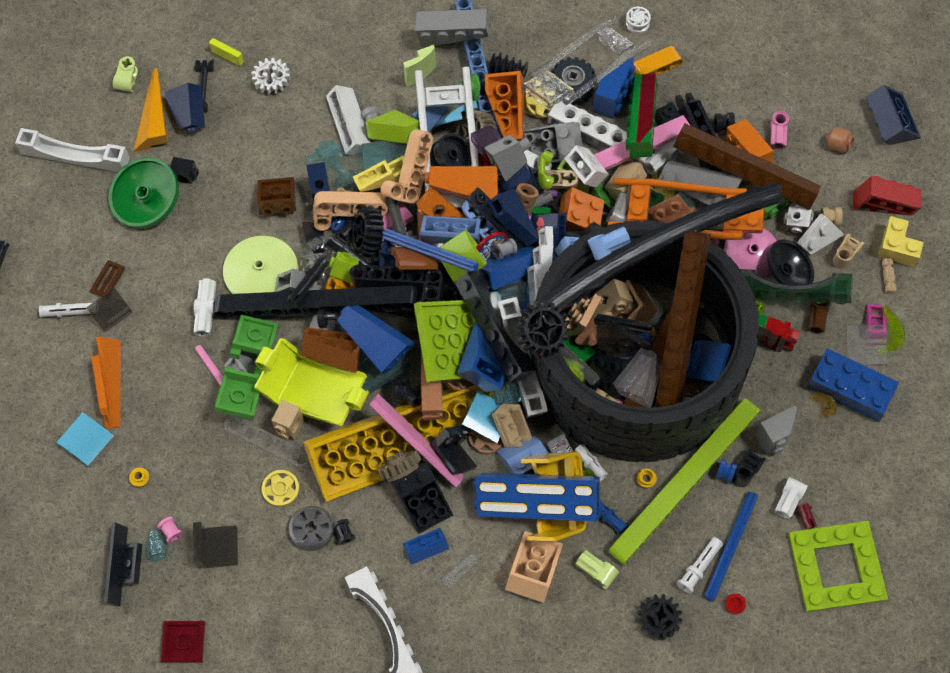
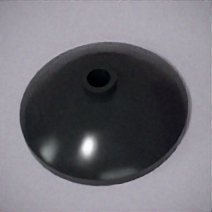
(789, 263)

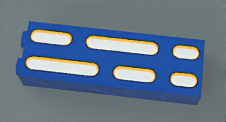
(537, 496)

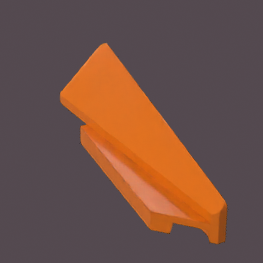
(107, 379)

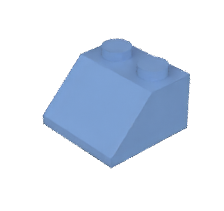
(512, 456)

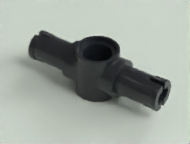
(402, 392)

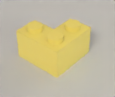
(897, 246)

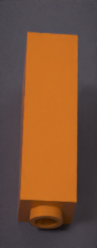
(463, 180)

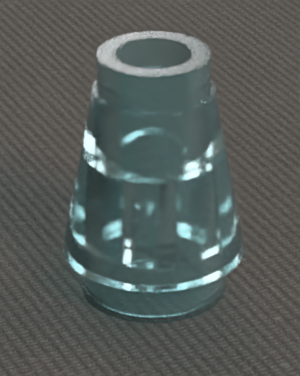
(156, 546)

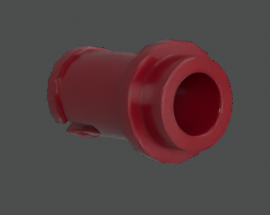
(806, 516)

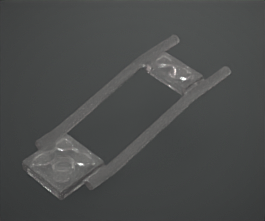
(551, 90)

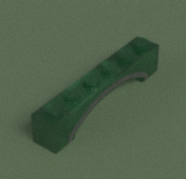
(834, 289)

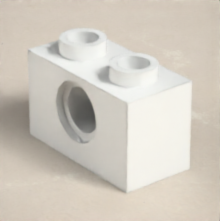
(586, 166)

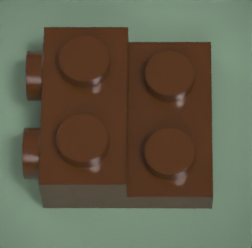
(276, 196)

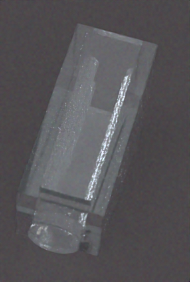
(640, 378)

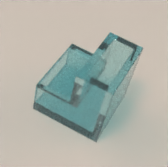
(507, 394)

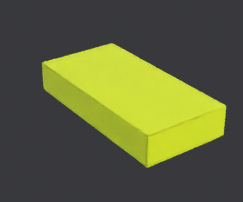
(226, 52)

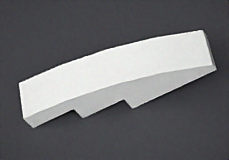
(542, 261)

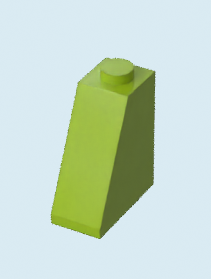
(392, 127)

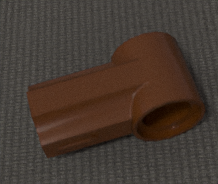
(818, 317)

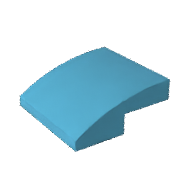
(453, 115)
(480, 417)
(85, 439)

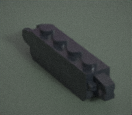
(696, 117)

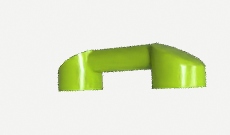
(544, 181)

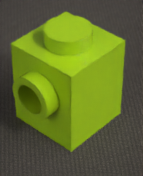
(341, 266)

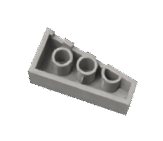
(451, 26)
(691, 174)

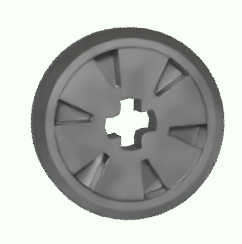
(318, 538)

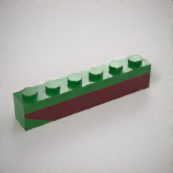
(642, 118)

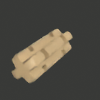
(889, 275)

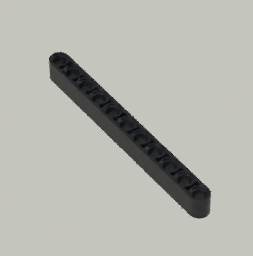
(333, 300)

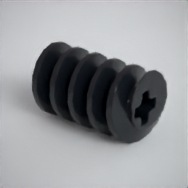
(502, 65)

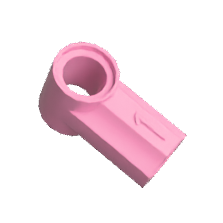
(778, 135)

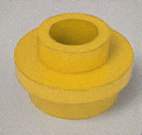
(646, 472)
(139, 482)

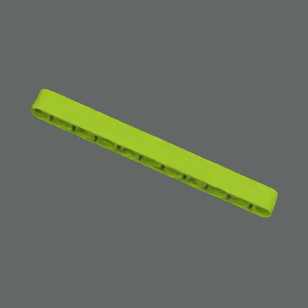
(683, 481)

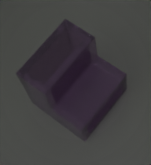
(484, 137)

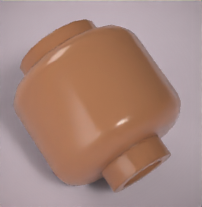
(840, 140)

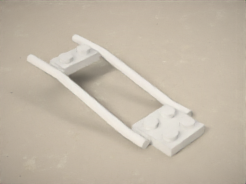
(446, 97)

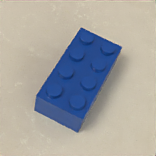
(853, 385)

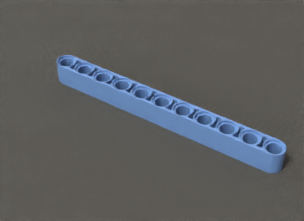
(475, 56)

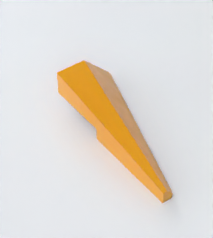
(152, 124)

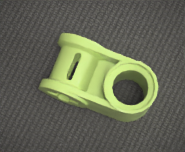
(125, 74)

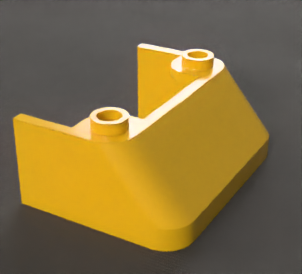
(556, 464)

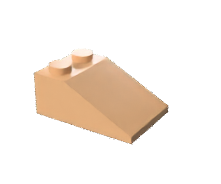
(533, 568)

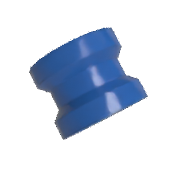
(726, 471)

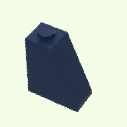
(187, 106)

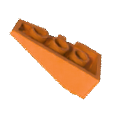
(507, 101)

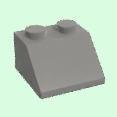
(775, 431)

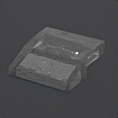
(867, 344)

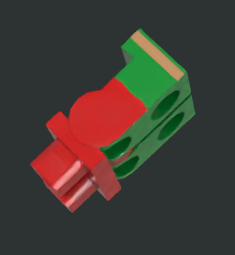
(776, 333)

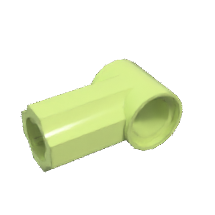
(599, 571)

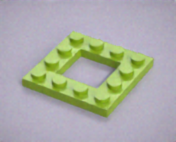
(817, 598)

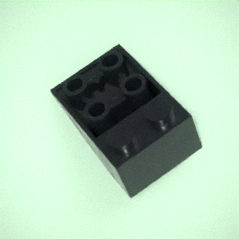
(422, 498)

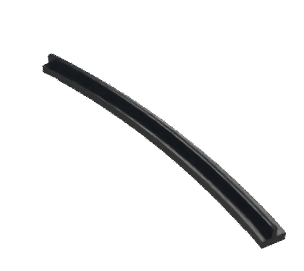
(658, 240)

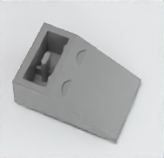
(554, 138)

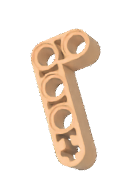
(418, 143)
(344, 204)

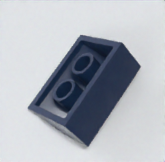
(892, 115)

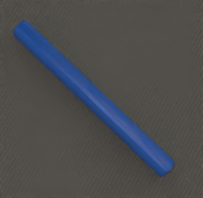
(430, 250)
(730, 546)

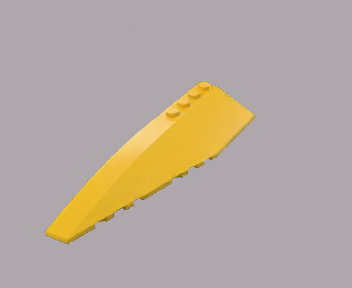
(352, 454)

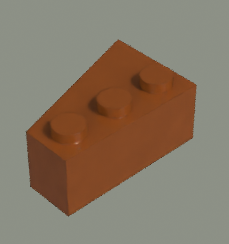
(331, 348)

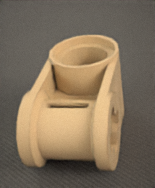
(848, 249)

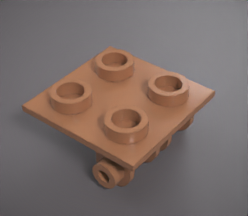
(670, 209)

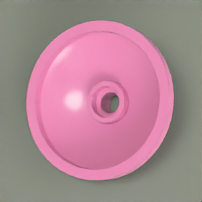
(745, 258)

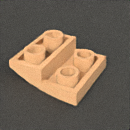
(581, 315)

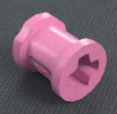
(169, 529)

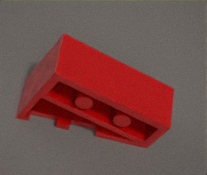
(887, 195)

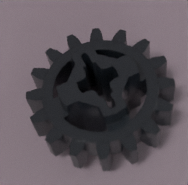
(651, 615)

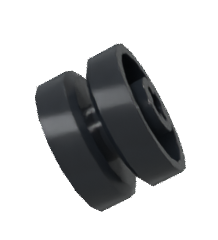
(450, 151)

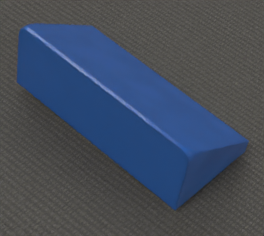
(426, 546)

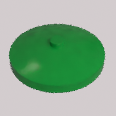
(143, 193)

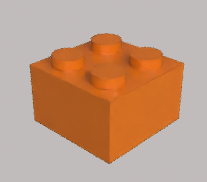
(581, 209)

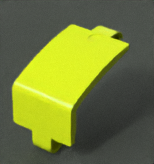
(315, 387)

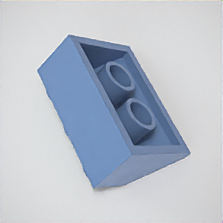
(442, 229)

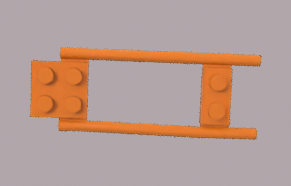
(732, 229)

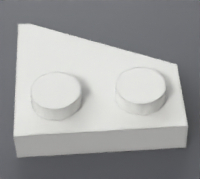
(819, 235)

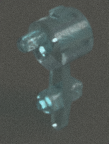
(331, 154)

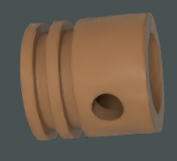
(527, 198)

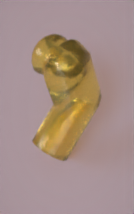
(828, 403)

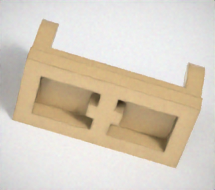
(511, 425)

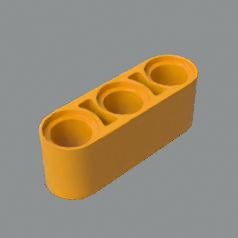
(658, 62)

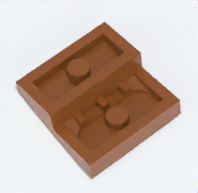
(410, 259)

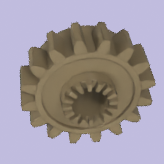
(399, 465)

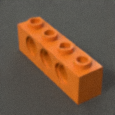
(433, 199)

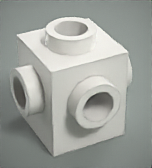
(798, 219)

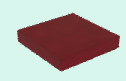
(183, 642)

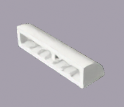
(348, 119)

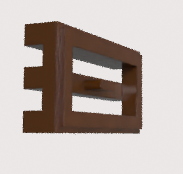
(93, 290)

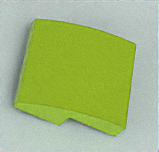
(465, 246)

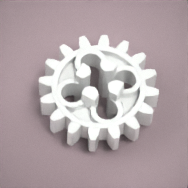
(277, 82)

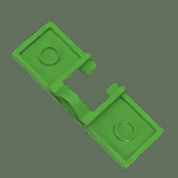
(237, 389)

